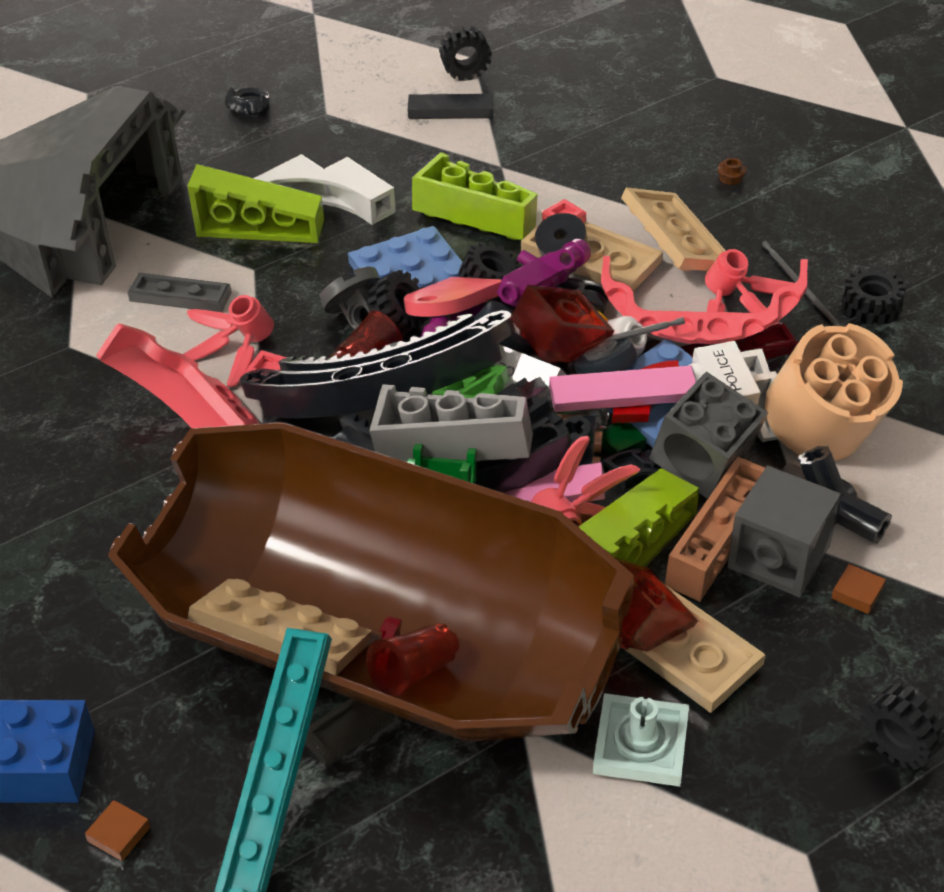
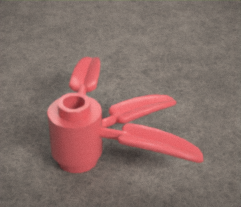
(728, 273)
(247, 317)
(579, 509)

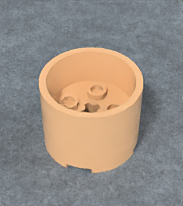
(833, 390)

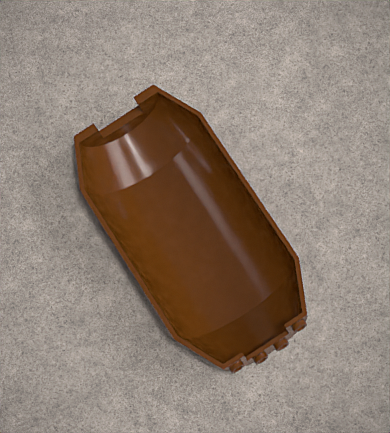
(383, 539)

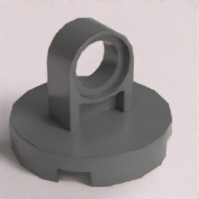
(350, 294)

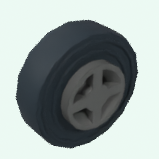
(607, 357)

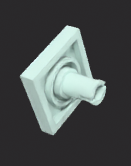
(641, 739)

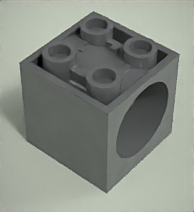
(707, 433)
(783, 530)

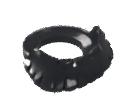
(249, 107)

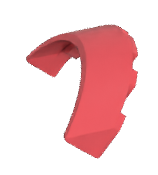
(705, 326)
(173, 379)

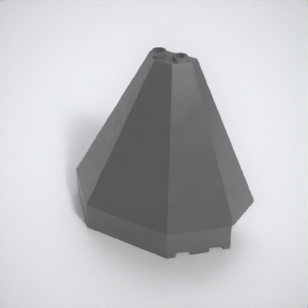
(52, 178)

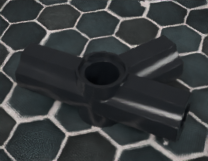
(852, 512)

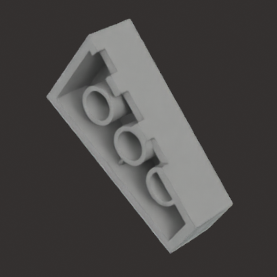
(451, 425)

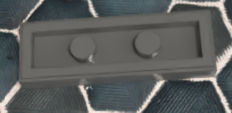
(179, 292)

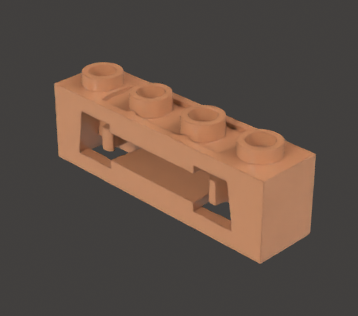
(710, 533)

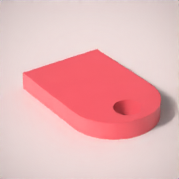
(450, 296)

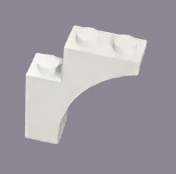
(340, 185)

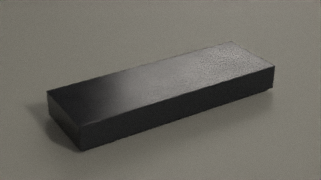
(450, 106)

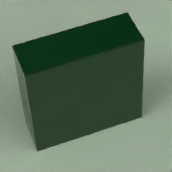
(622, 437)

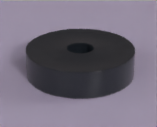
(556, 226)

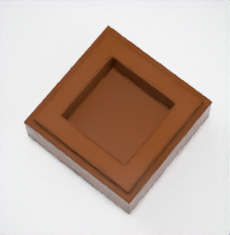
(858, 588)
(117, 830)

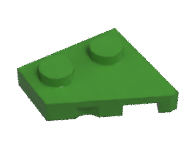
(488, 381)

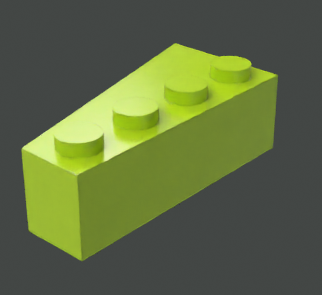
(473, 198)
(252, 208)
(644, 518)

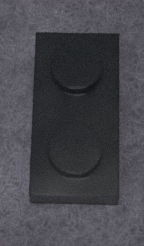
(525, 388)

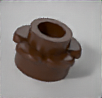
(731, 171)

